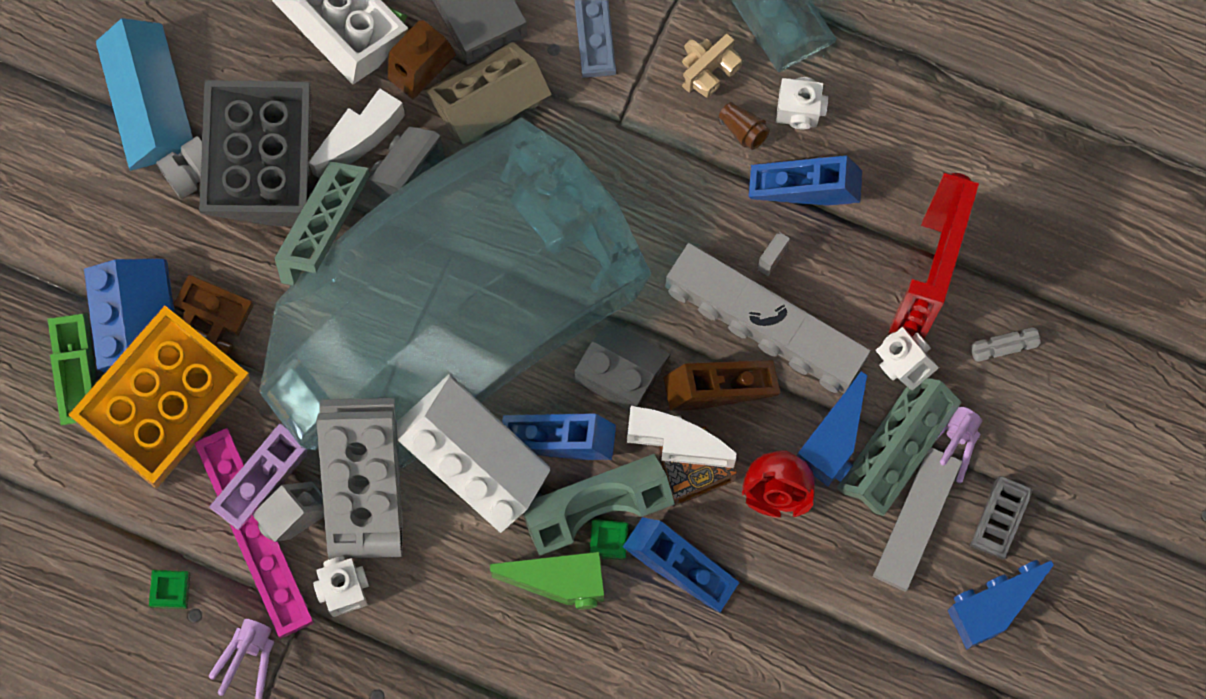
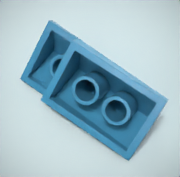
(144, 91)

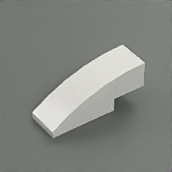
(358, 133)
(680, 439)

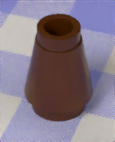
(745, 126)

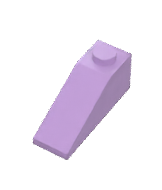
(259, 477)

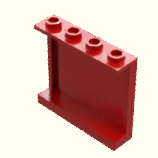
(949, 215)

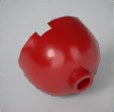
(778, 484)

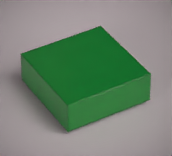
(609, 539)
(169, 589)

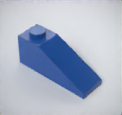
(807, 181)
(565, 435)
(835, 438)
(680, 563)

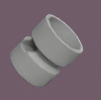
(183, 169)

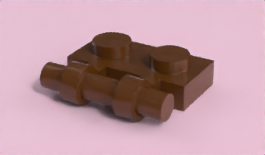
(215, 306)

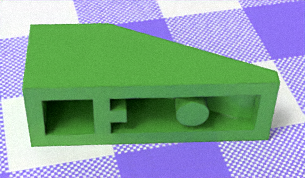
(561, 578)

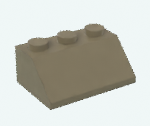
(489, 92)

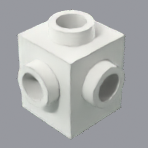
(801, 103)
(906, 358)
(344, 598)

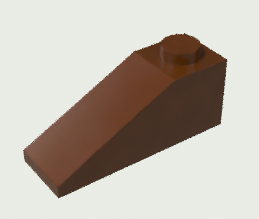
(719, 384)

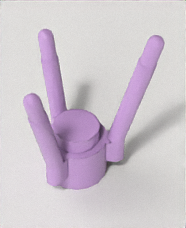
(961, 428)
(249, 639)

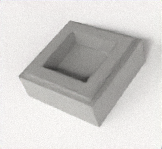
(773, 253)

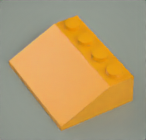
(160, 396)

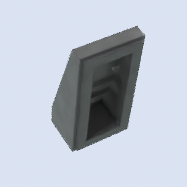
(1010, 488)

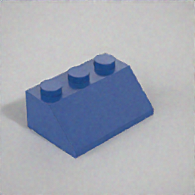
(123, 302)

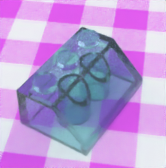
(786, 29)

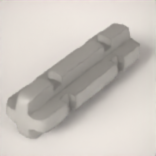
(1005, 344)

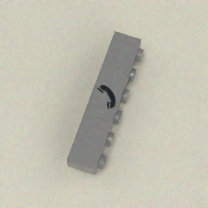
(766, 319)

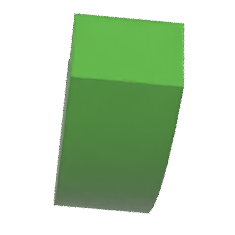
(71, 361)

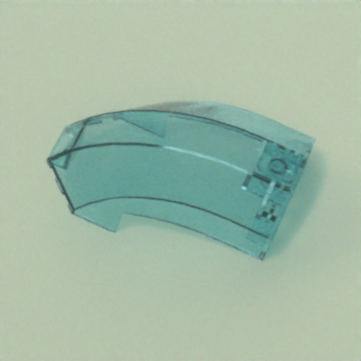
(455, 277)

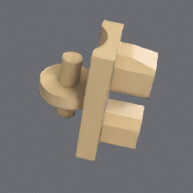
(705, 60)

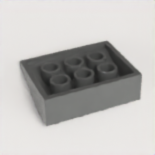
(256, 150)

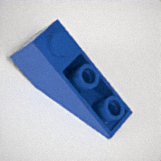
(991, 611)

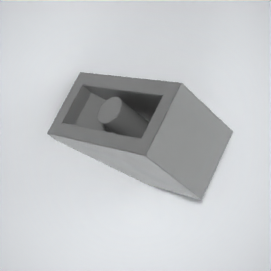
(290, 511)

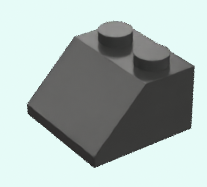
(408, 158)
(620, 367)

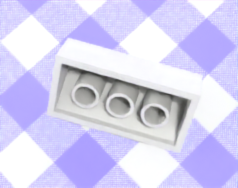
(348, 32)
(473, 453)

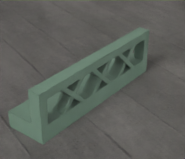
(320, 211)
(904, 445)

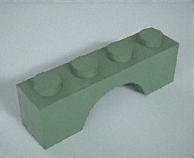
(634, 488)

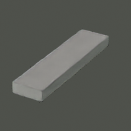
(916, 520)

